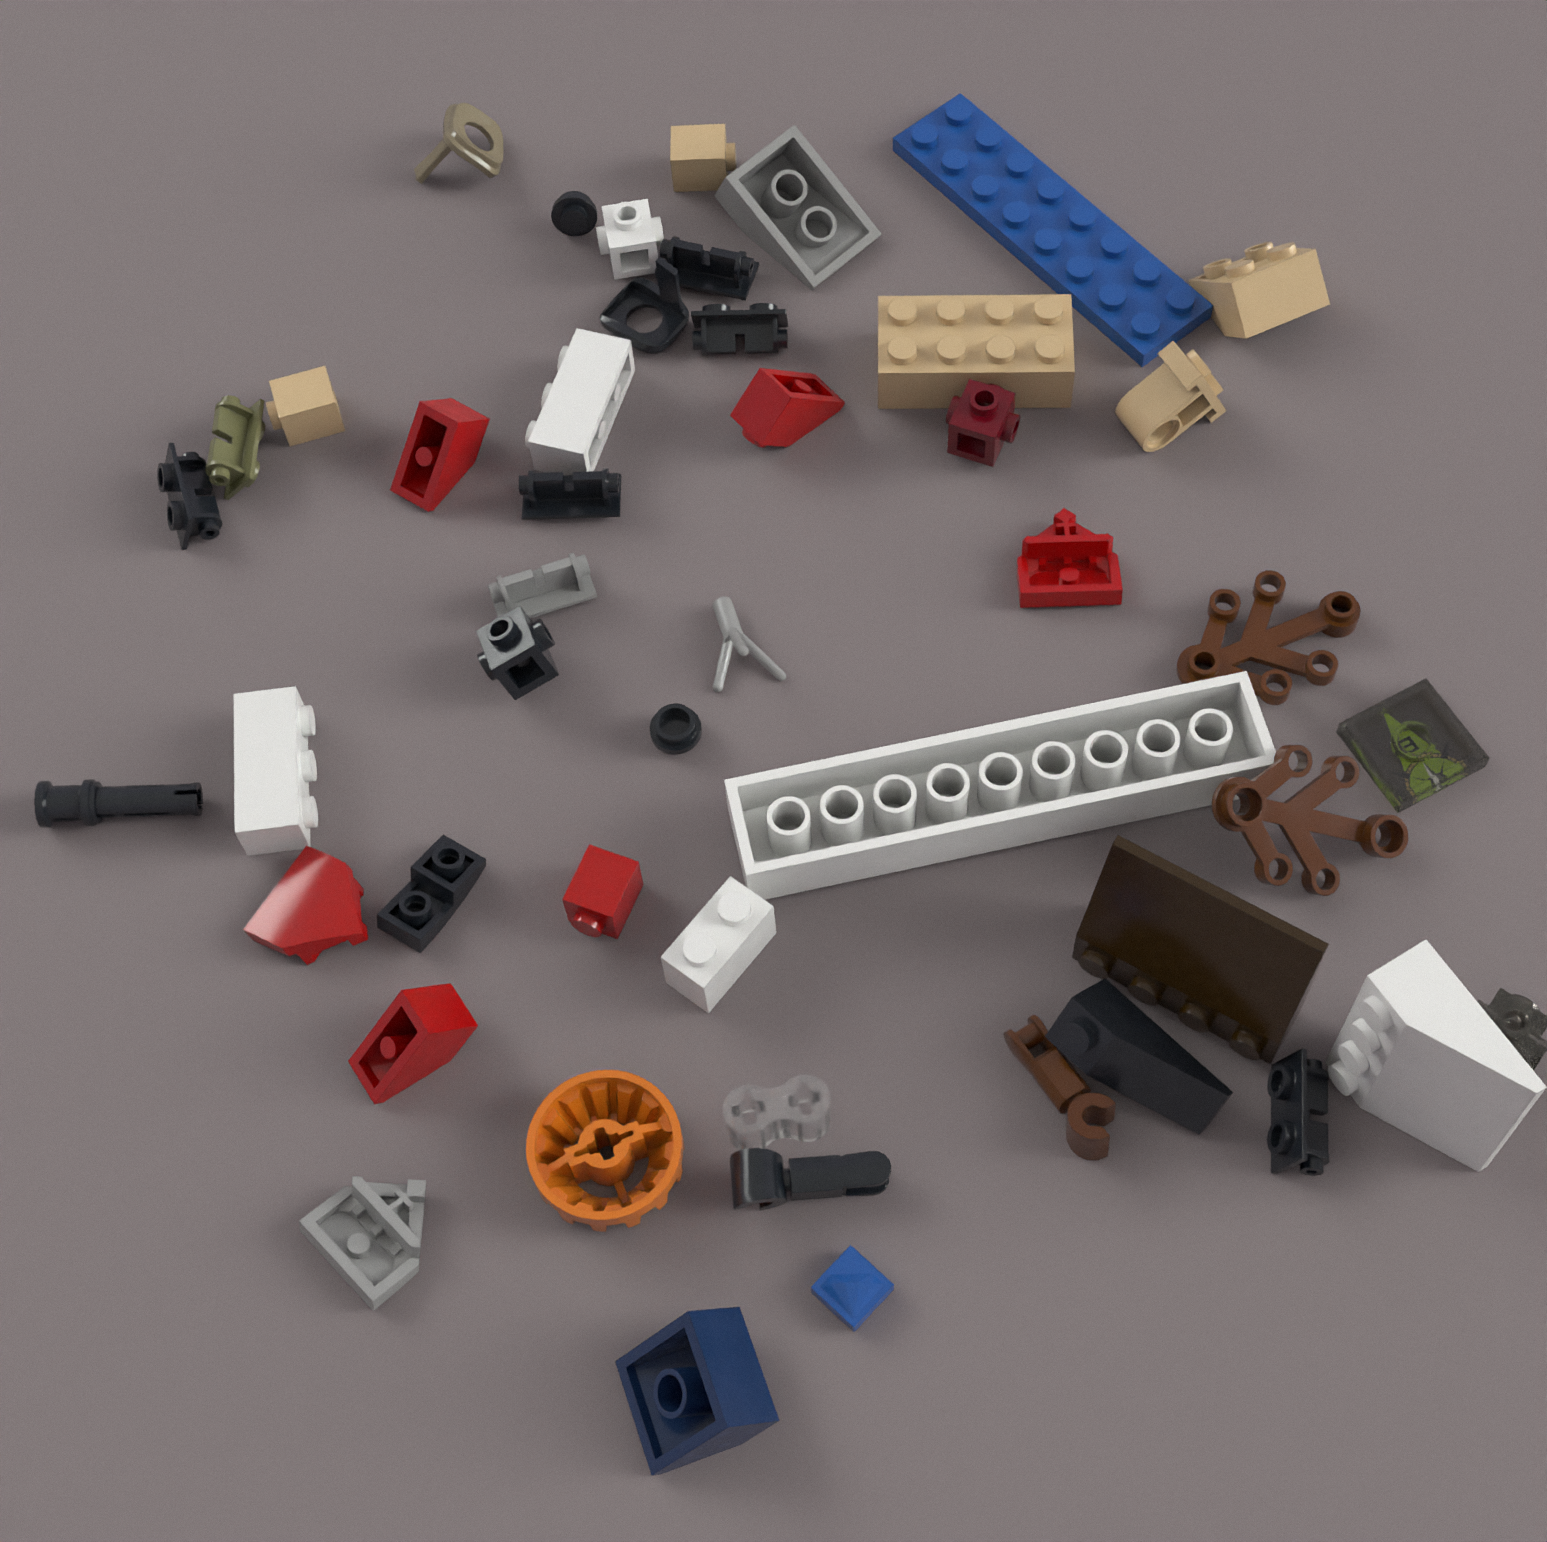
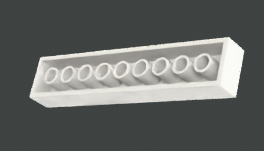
(995, 785)

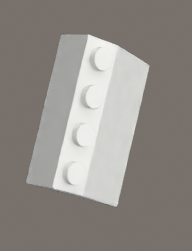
(1432, 1060)

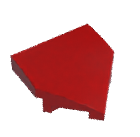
(1068, 567)
(310, 908)

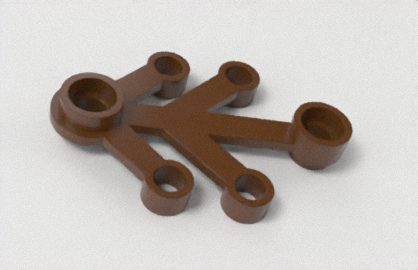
(1265, 645)
(1298, 819)

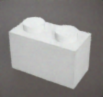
(719, 944)

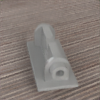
(544, 589)

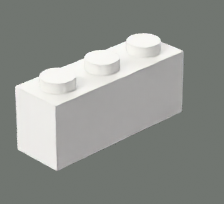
(580, 403)
(273, 771)

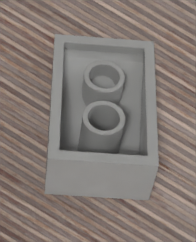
(797, 209)

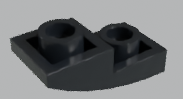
(435, 892)

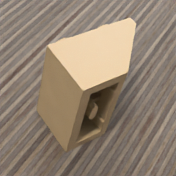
(1262, 288)

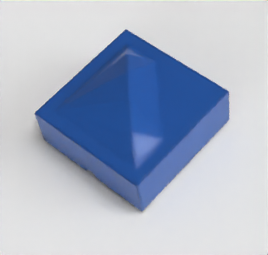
(852, 1288)

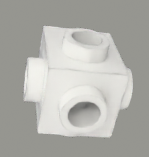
(627, 230)

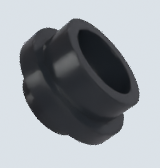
(574, 214)
(675, 729)

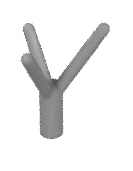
(735, 637)

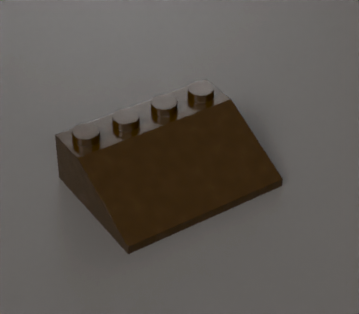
(1197, 951)

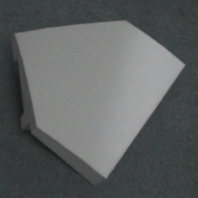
(370, 1235)

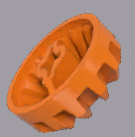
(593, 1111)

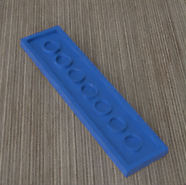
(1052, 229)

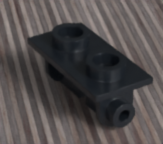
(714, 271)
(722, 325)
(182, 480)
(570, 496)
(1296, 1090)

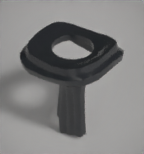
(646, 294)

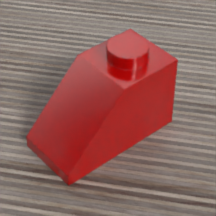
(784, 407)
(438, 451)
(412, 1040)

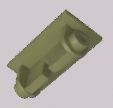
(235, 461)

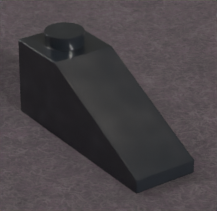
(1136, 1057)

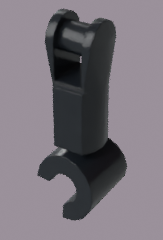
(761, 1177)

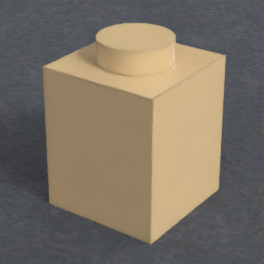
(700, 157)
(305, 406)

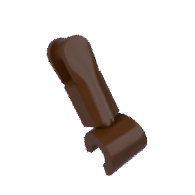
(1065, 1090)

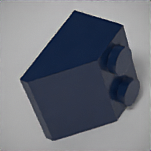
(696, 1389)

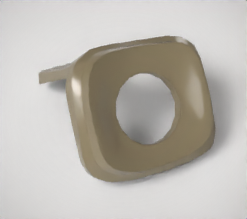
(456, 140)

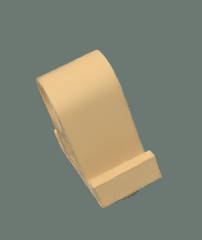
(1170, 399)

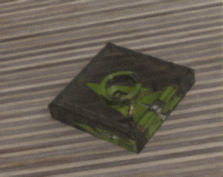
(1412, 745)

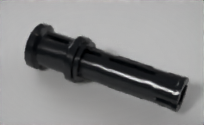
(94, 802)

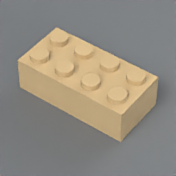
(942, 341)

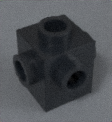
(517, 652)

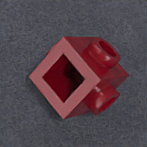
(981, 422)

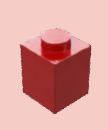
(602, 892)

